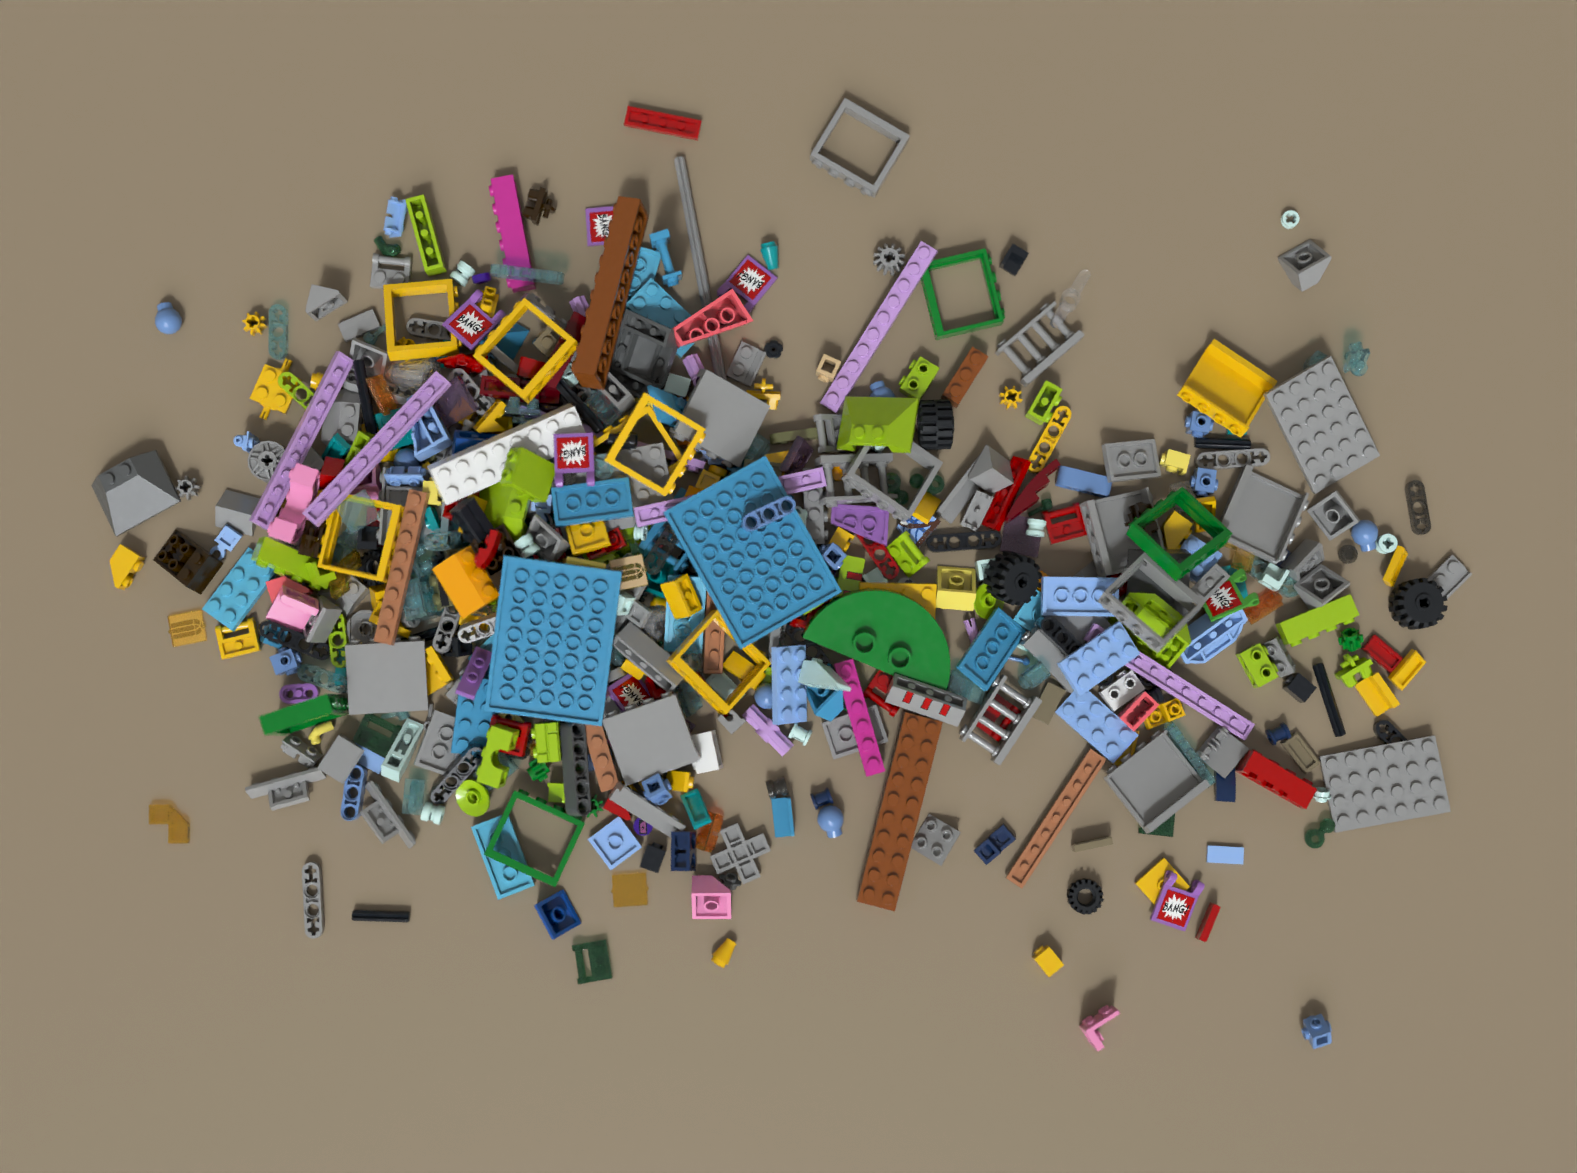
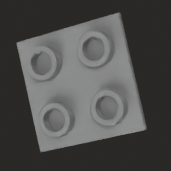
(1222, 751)
(935, 839)

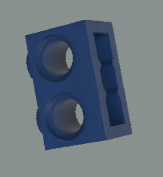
(683, 851)

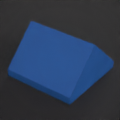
(557, 914)

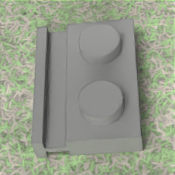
(746, 364)
(1450, 575)

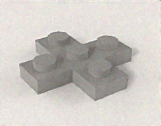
(638, 613)
(740, 853)

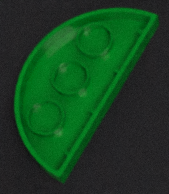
(885, 633)

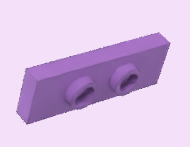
(474, 673)

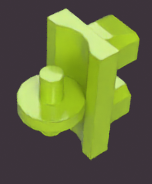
(1352, 666)

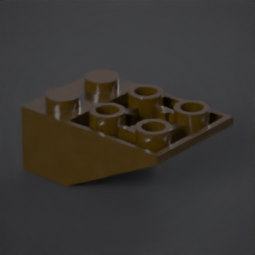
(505, 547)
(188, 562)

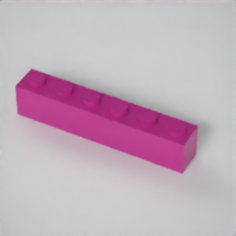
(511, 227)
(860, 719)

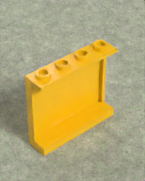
(1226, 388)

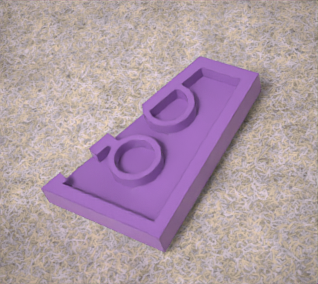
(862, 520)

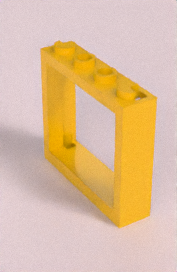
(424, 350)
(546, 371)
(628, 426)
(596, 441)
(330, 538)
(699, 685)

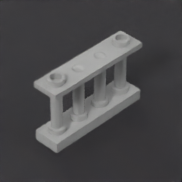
(1042, 361)
(843, 461)
(1008, 736)

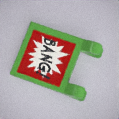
(1229, 599)

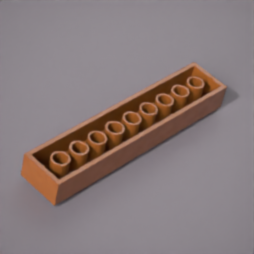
(610, 293)
(899, 811)

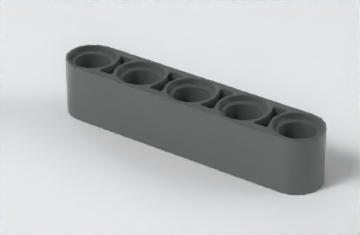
(575, 781)

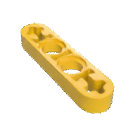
(1050, 440)

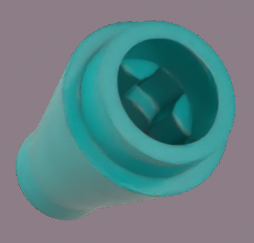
(770, 254)

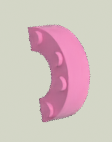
(302, 492)

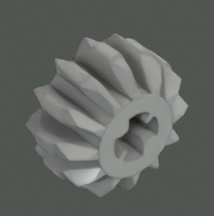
(882, 256)

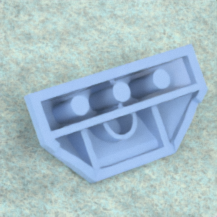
(1212, 637)

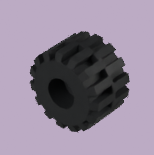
(935, 424)
(1012, 578)
(1411, 613)

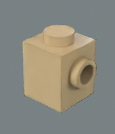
(828, 369)

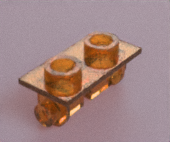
(381, 394)
(1268, 603)
(705, 840)

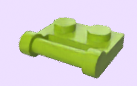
(907, 554)

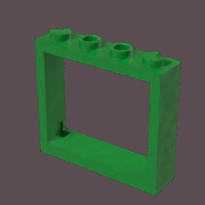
(990, 279)
(1198, 513)
(304, 715)
(541, 804)

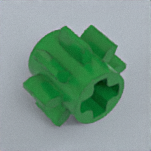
(1350, 639)
(538, 770)
(597, 803)

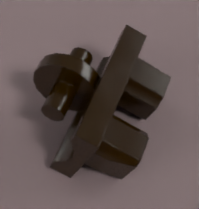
(534, 214)
(1136, 511)
(311, 539)

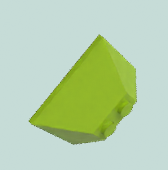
(878, 423)
(506, 507)
(1161, 619)

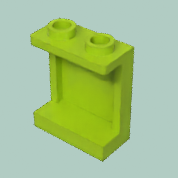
(528, 474)

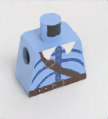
(917, 529)

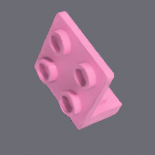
(292, 609)
(1091, 1023)

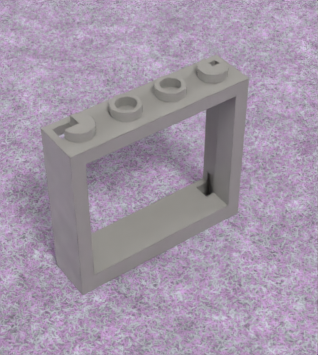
(873, 122)
(549, 312)
(883, 501)
(1177, 590)

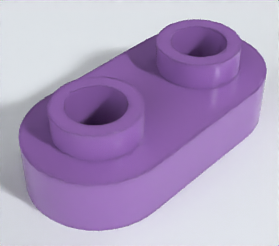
(300, 693)

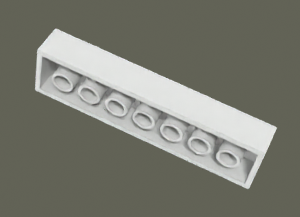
(484, 462)

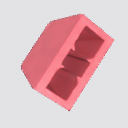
(1137, 710)

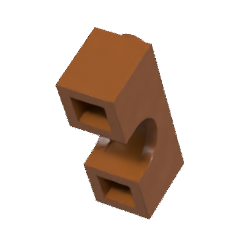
(964, 376)

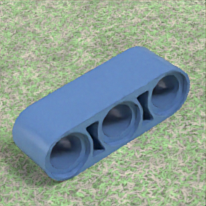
(1083, 482)
(777, 511)
(348, 800)

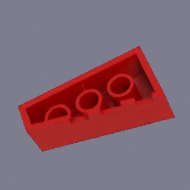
(1276, 779)

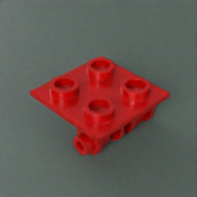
(462, 361)

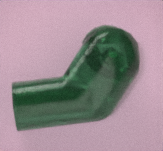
(387, 249)

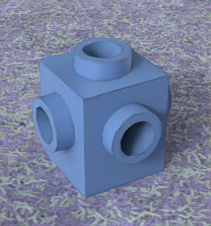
(1194, 428)
(1207, 476)
(834, 554)
(280, 664)
(657, 789)
(1317, 1031)

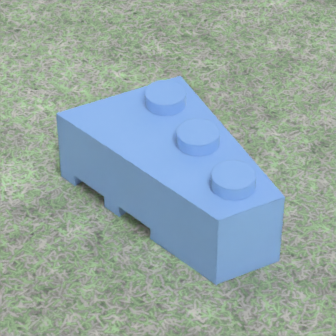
(429, 435)

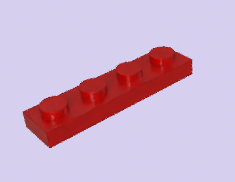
(662, 123)
(1004, 498)

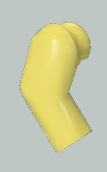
(314, 736)

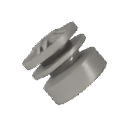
(260, 454)

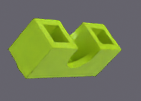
(491, 771)

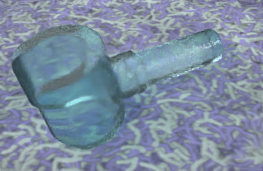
(372, 338)
(401, 715)

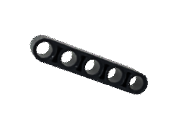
(1068, 642)

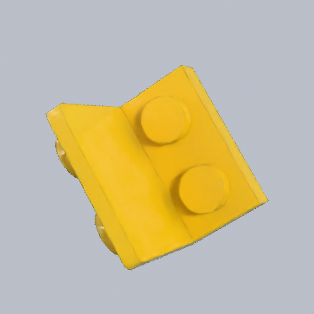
(436, 671)

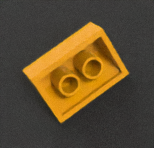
(464, 583)

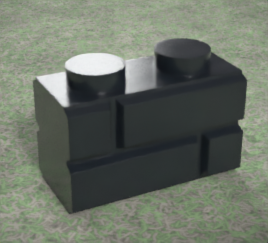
(471, 520)

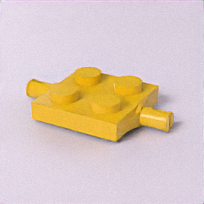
(268, 391)

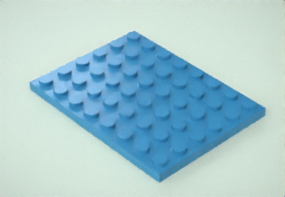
(758, 575)
(553, 640)

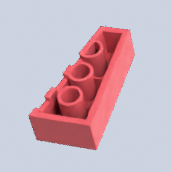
(715, 318)

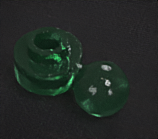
(917, 479)
(903, 496)
(1326, 826)

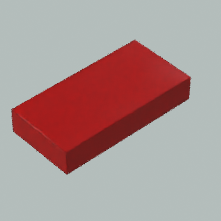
(1382, 653)
(1208, 922)

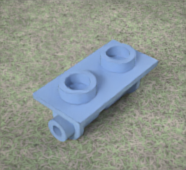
(395, 226)
(246, 442)
(396, 476)

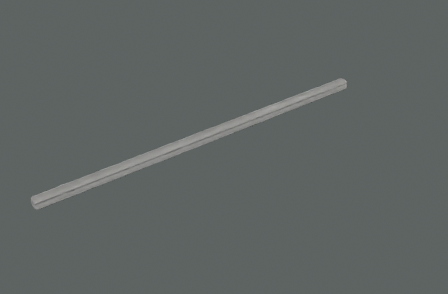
(698, 259)

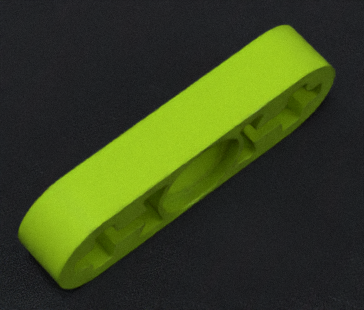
(286, 388)
(335, 654)

